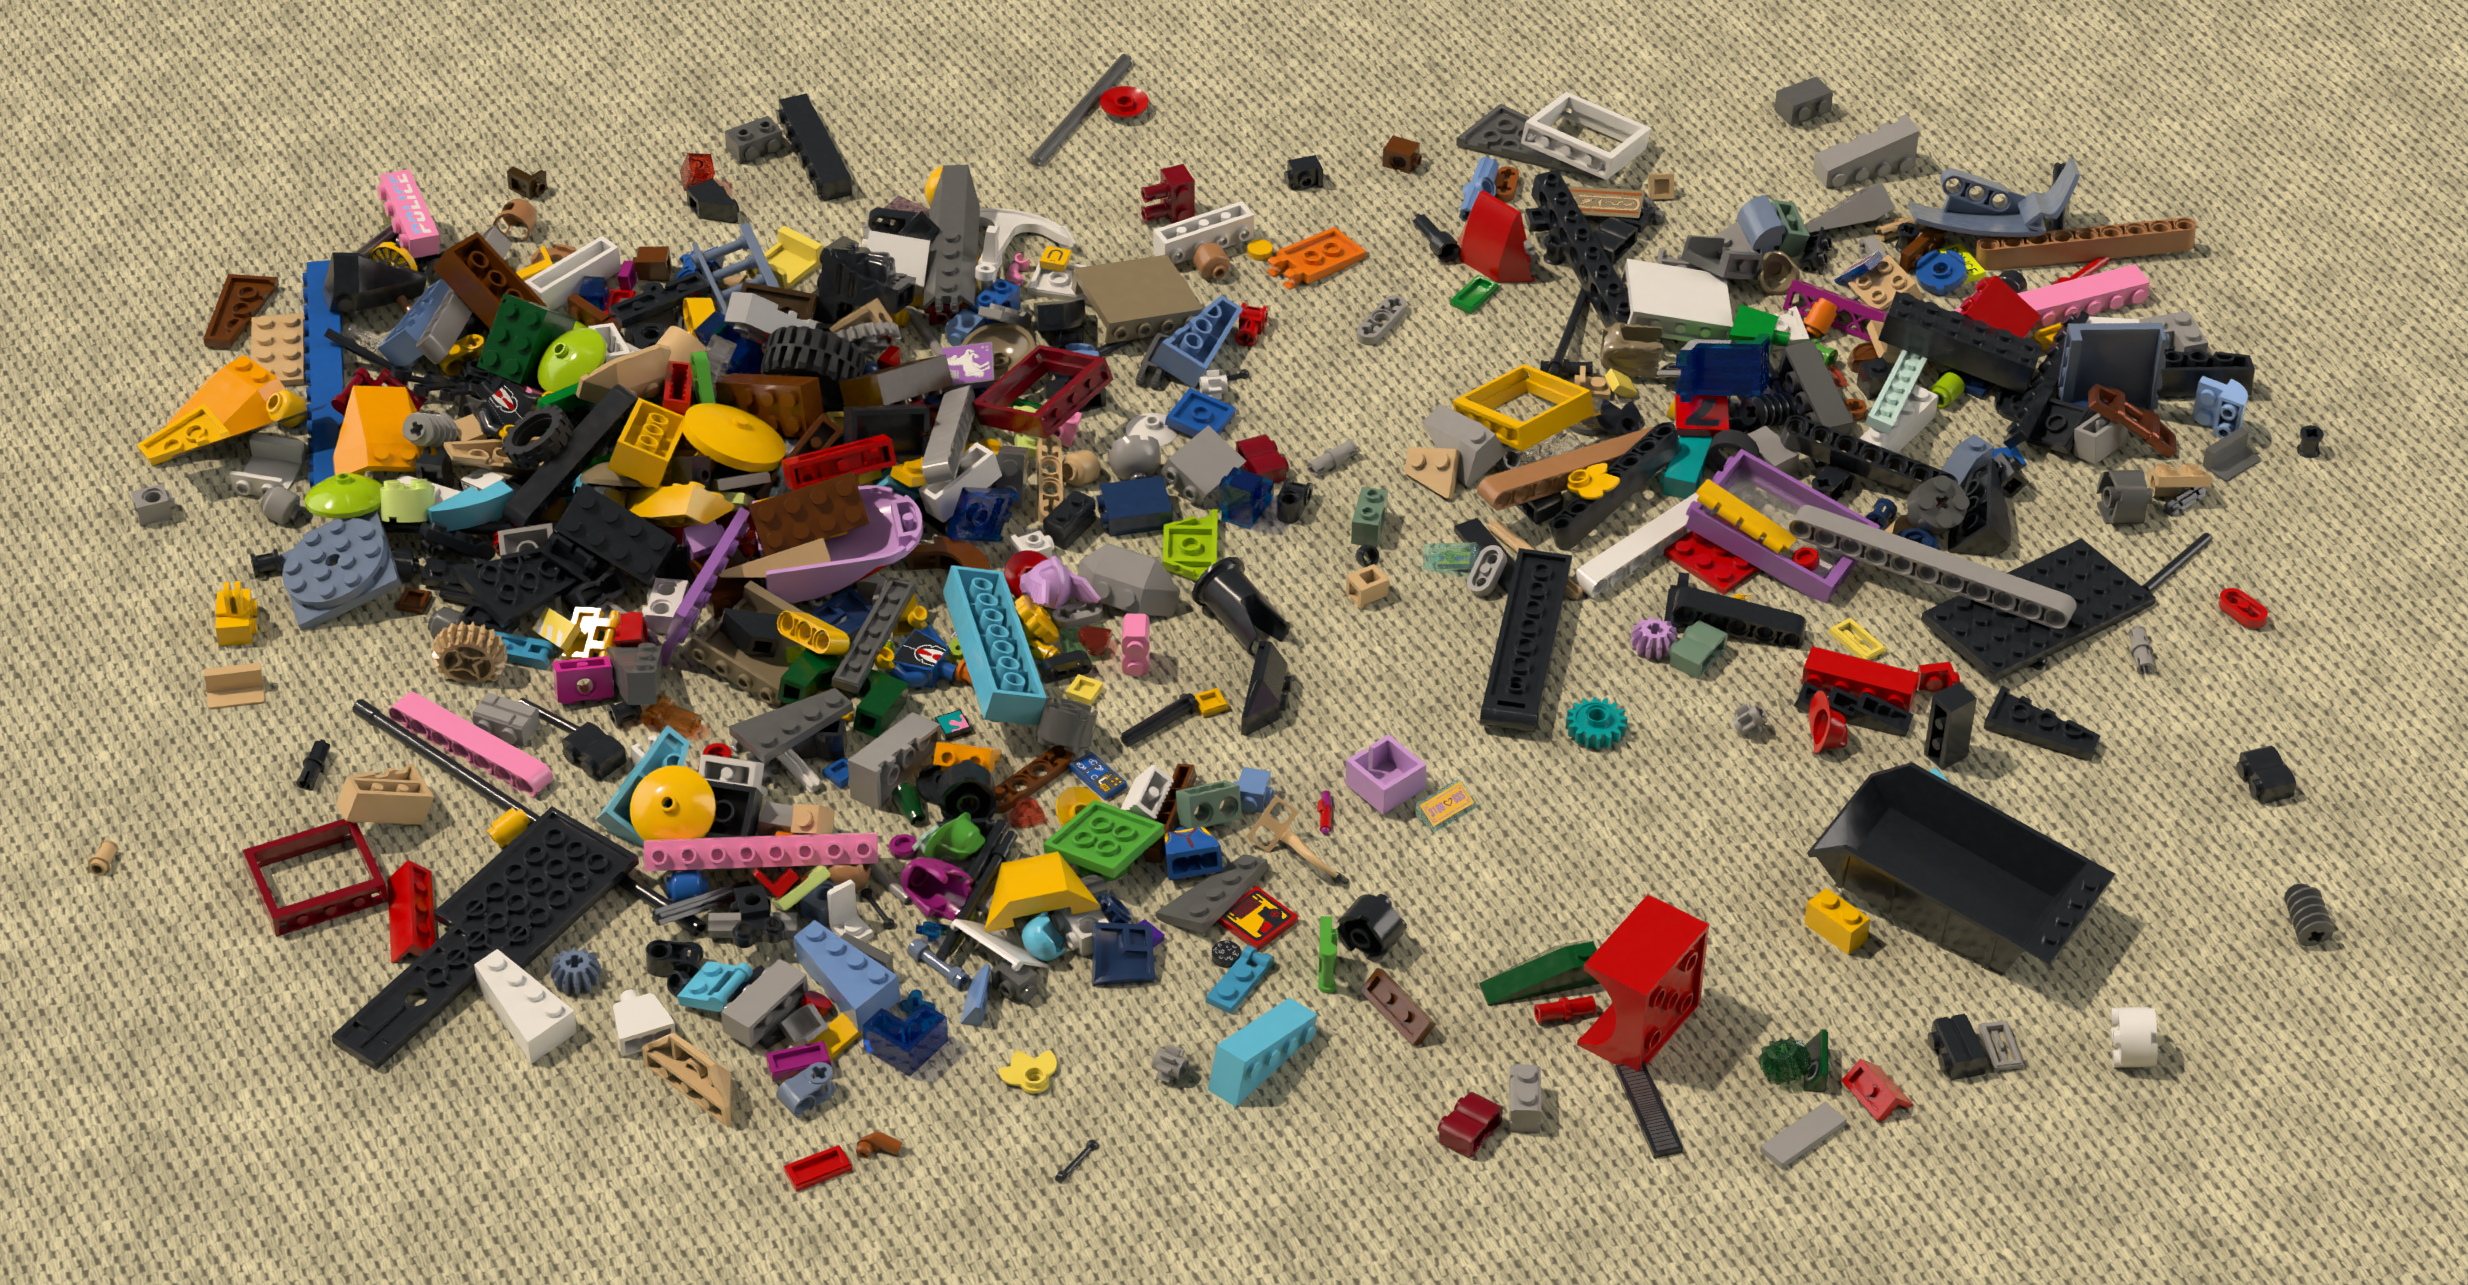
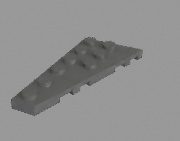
(1501, 135)

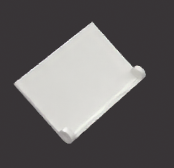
(998, 944)

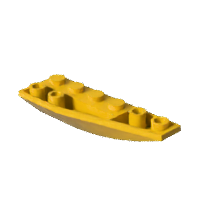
(677, 505)

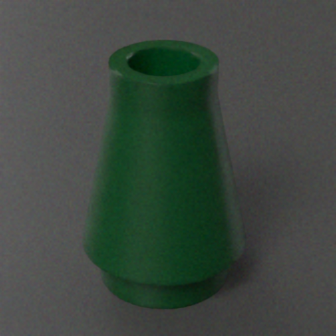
(907, 801)

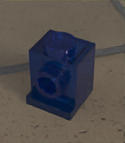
(594, 291)

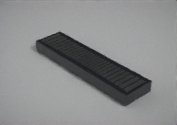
(1649, 1111)

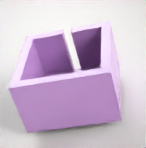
(1392, 774)

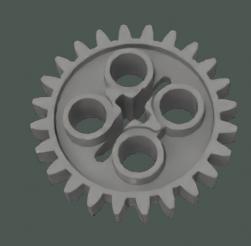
(871, 336)

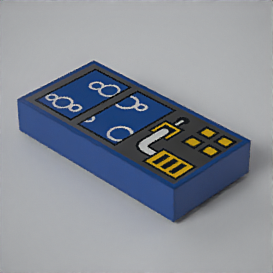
(1098, 775)

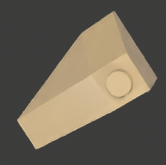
(487, 455)

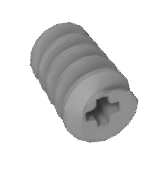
(429, 429)

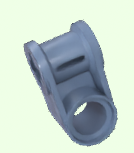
(805, 1090)

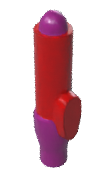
(1324, 807)

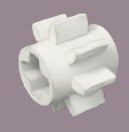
(1213, 384)

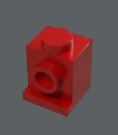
(632, 630)

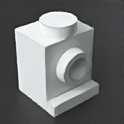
(1034, 541)

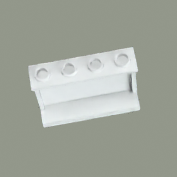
(1679, 300)

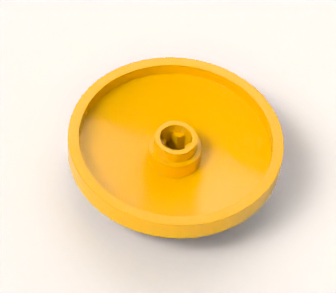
(733, 437)

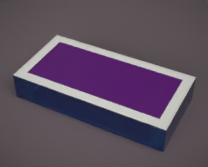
(1859, 268)

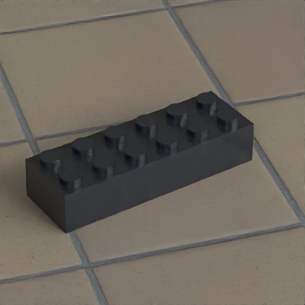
(1960, 342)

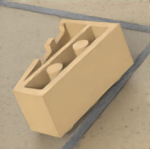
(386, 797)

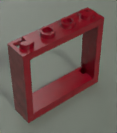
(1090, 377)
(324, 906)

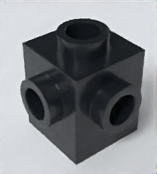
(2008, 469)

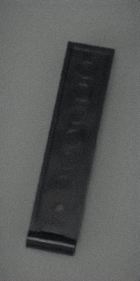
(1526, 641)

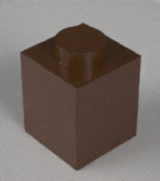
(653, 263)

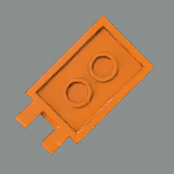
(1315, 257)

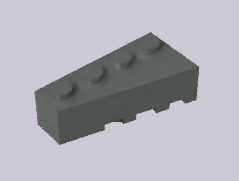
(1814, 386)

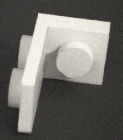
(843, 912)

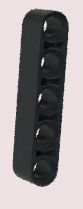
(1739, 617)

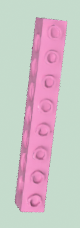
(760, 851)

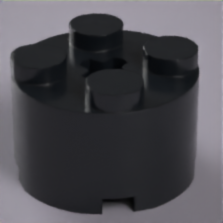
(967, 789)
(1371, 926)

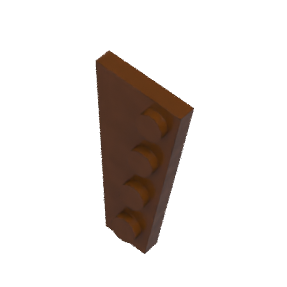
(237, 304)

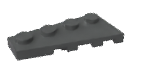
(787, 726)
(1213, 896)

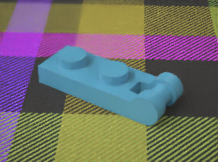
(522, 650)
(1240, 980)

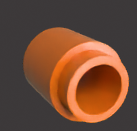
(1820, 317)

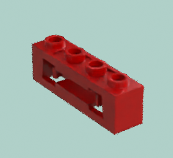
(821, 465)

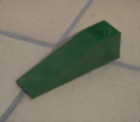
(1545, 973)

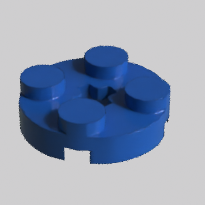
(1944, 282)

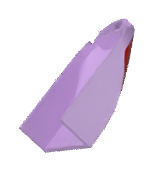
(890, 536)

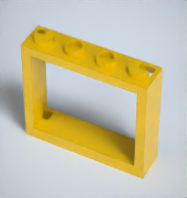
(1573, 406)

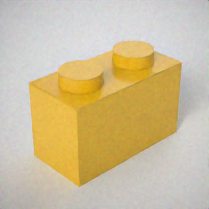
(1837, 921)

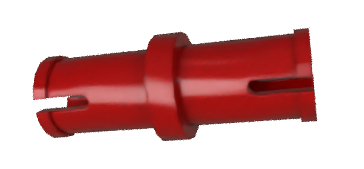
(1564, 1009)

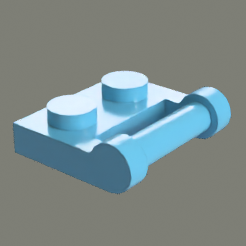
(714, 985)

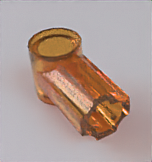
(669, 714)

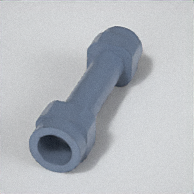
(921, 951)

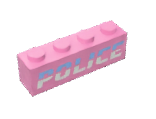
(408, 213)

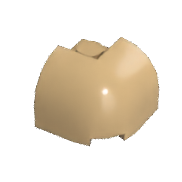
(681, 344)

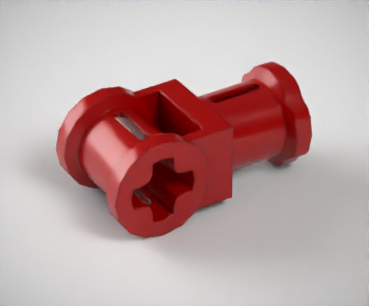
(1251, 322)

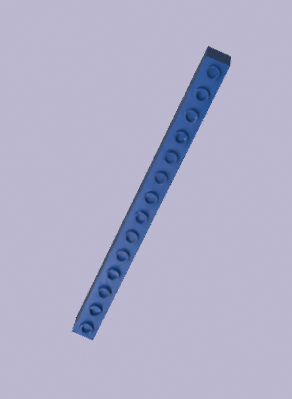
(325, 373)

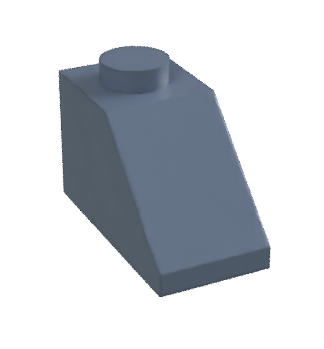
(1968, 456)

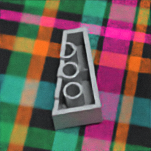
(1870, 155)
(891, 759)

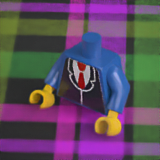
(922, 656)

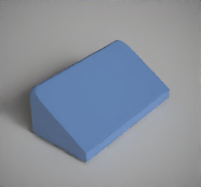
(977, 997)

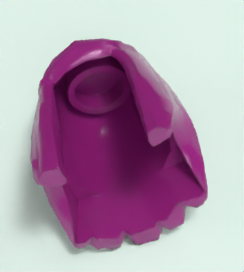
(936, 887)

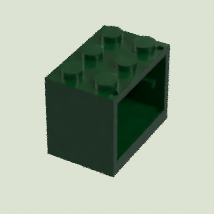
(520, 338)

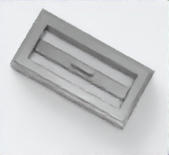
(2006, 1065)

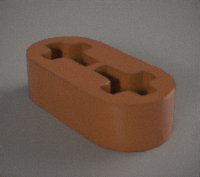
(1510, 185)

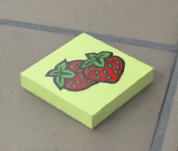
(802, 887)

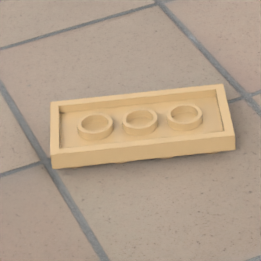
(279, 346)

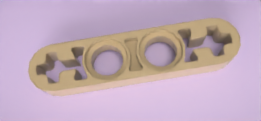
(1048, 479)

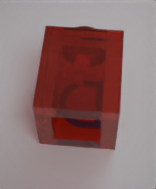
(696, 169)

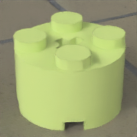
(407, 501)

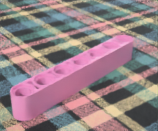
(472, 743)

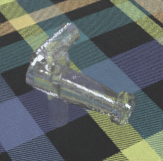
(367, 339)

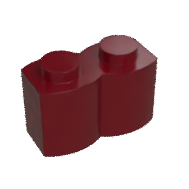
(1263, 458)
(1469, 1124)

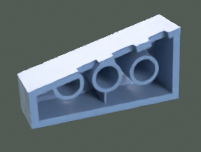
(401, 343)
(846, 974)

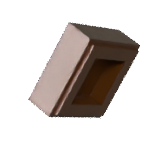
(414, 600)

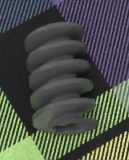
(2308, 914)

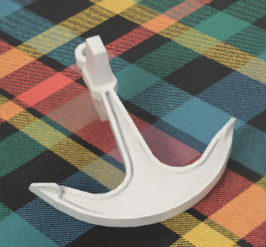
(1002, 227)

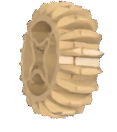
(471, 648)

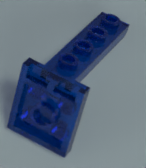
(981, 514)

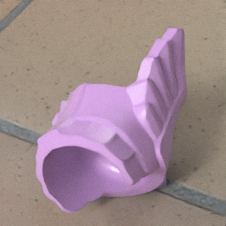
(1054, 584)

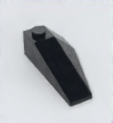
(364, 284)

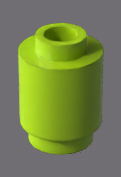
(1948, 389)

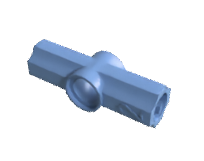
(1482, 180)

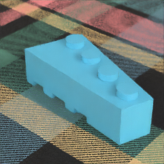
(1260, 1049)

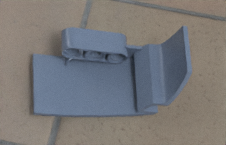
(1980, 215)

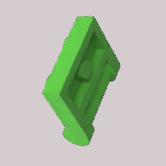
(1327, 955)

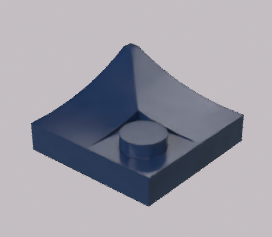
(845, 611)
(1122, 953)

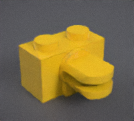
(235, 615)

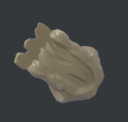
(1631, 349)

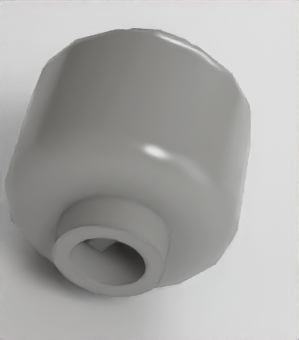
(281, 505)

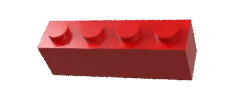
(1856, 675)

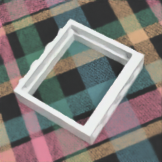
(1577, 152)

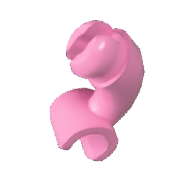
(1012, 273)

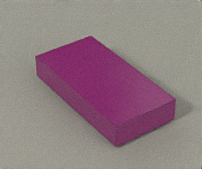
(792, 1061)

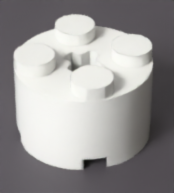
(2134, 1037)

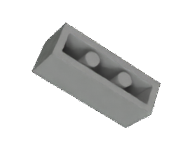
(764, 1003)

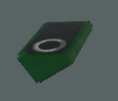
(1818, 1071)

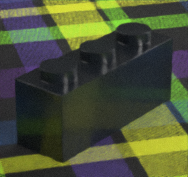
(1950, 726)

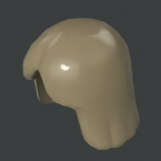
(1777, 265)

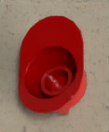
(1826, 724)

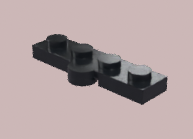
(658, 299)

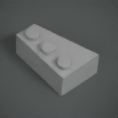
(759, 317)

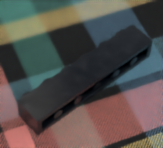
(814, 147)

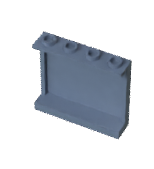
(2115, 357)

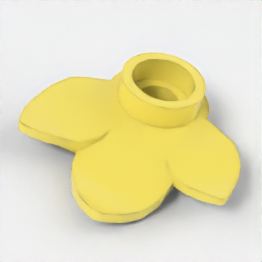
(1026, 1068)

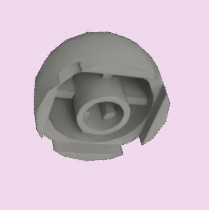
(1134, 457)

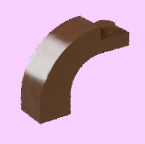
(946, 553)

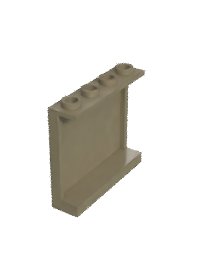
(1137, 297)
(750, 672)

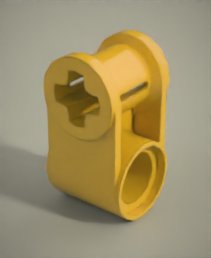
(462, 352)

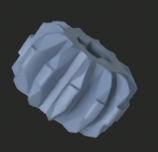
(575, 971)

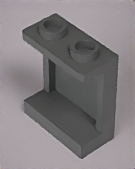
(1708, 255)

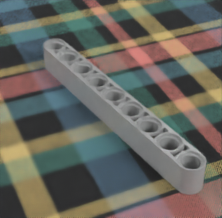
(453, 311)
(949, 435)

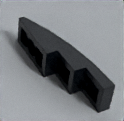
(1863, 712)

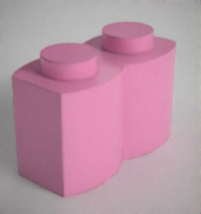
(1135, 644)

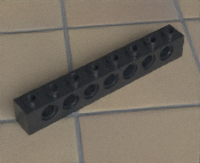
(1581, 248)

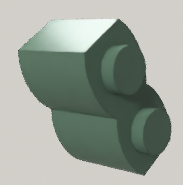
(1697, 649)

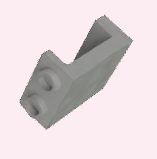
(1201, 465)

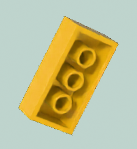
(647, 443)

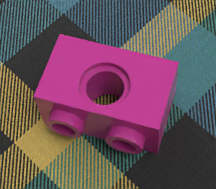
(569, 672)

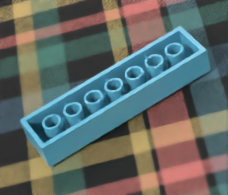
(994, 646)

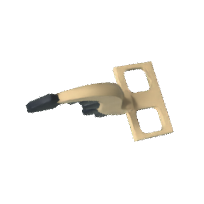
(1286, 835)

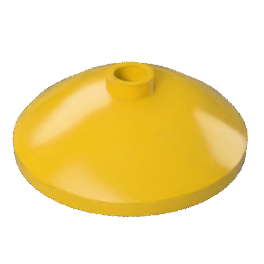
(691, 809)

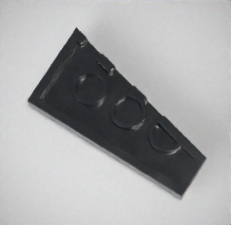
(2026, 722)

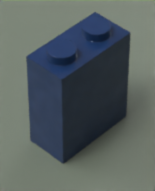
(1134, 506)

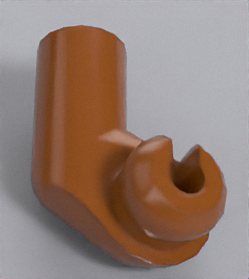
(875, 1142)

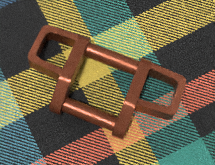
(2147, 424)

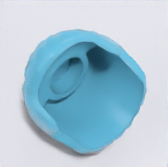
(1042, 938)

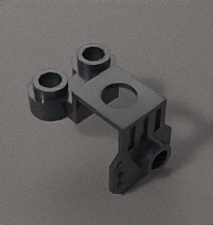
(755, 918)

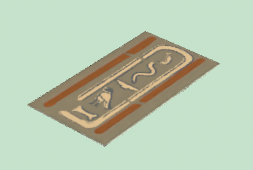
(1608, 201)

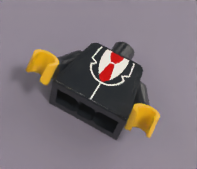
(503, 408)

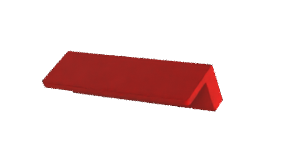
(410, 911)

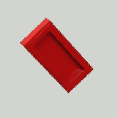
(817, 1168)

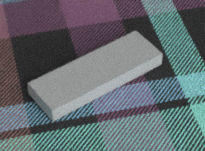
(1803, 1135)

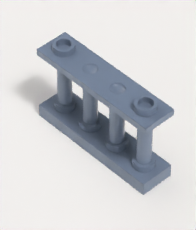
(755, 260)

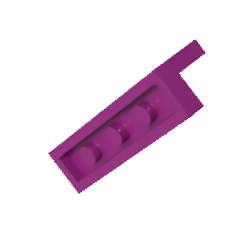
(1842, 302)

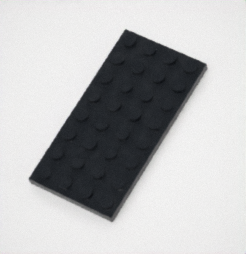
(2007, 643)

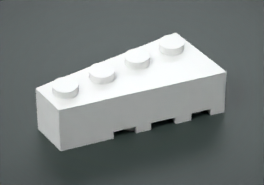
(524, 1005)

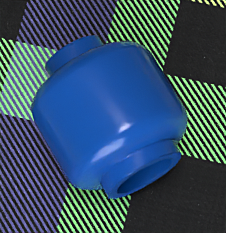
(686, 884)

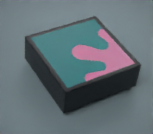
(953, 724)

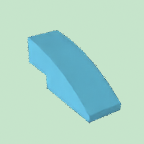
(472, 507)

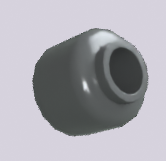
(444, 618)

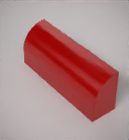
(678, 388)

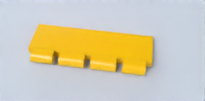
(1752, 521)

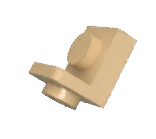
(1599, 386)

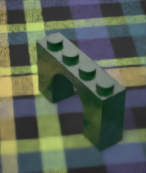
(881, 693)

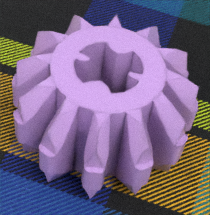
(1653, 637)

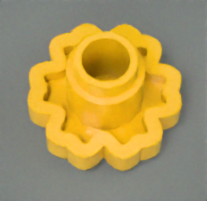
(1035, 620)

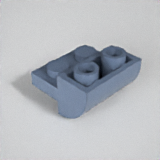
(1761, 224)

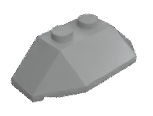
(1130, 581)

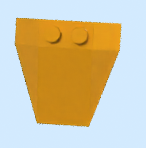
(236, 395)
(373, 432)

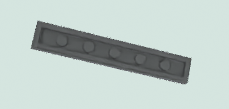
(873, 635)

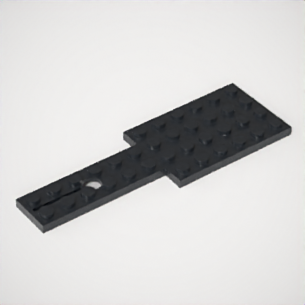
(510, 905)

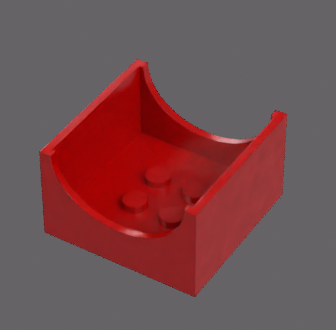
(1653, 978)

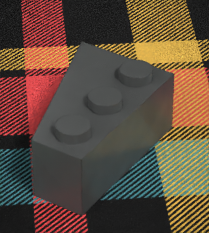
(637, 672)

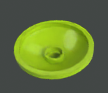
(571, 357)
(344, 496)

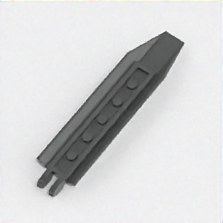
(955, 243)

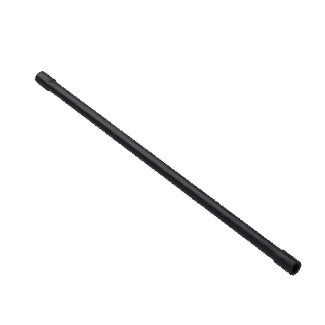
(376, 717)

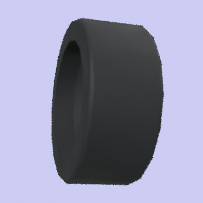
(1730, 439)

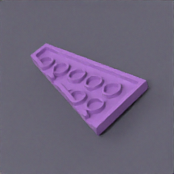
(699, 594)

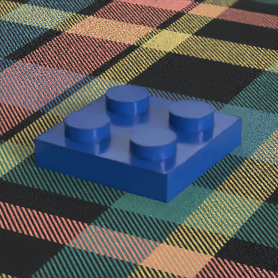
(1198, 411)

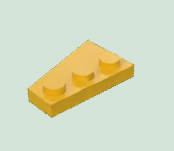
(186, 433)

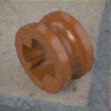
(1856, 404)

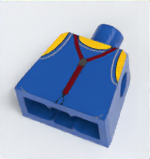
(1192, 853)

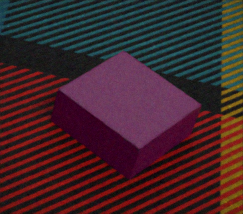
(627, 276)

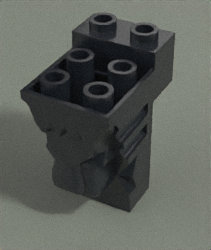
(856, 277)

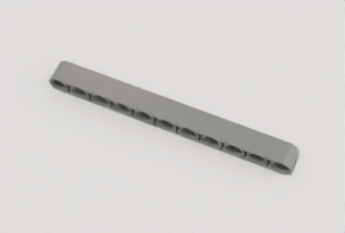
(1933, 567)

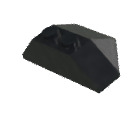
(1266, 689)

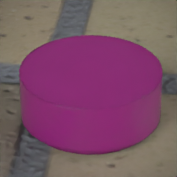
(901, 846)

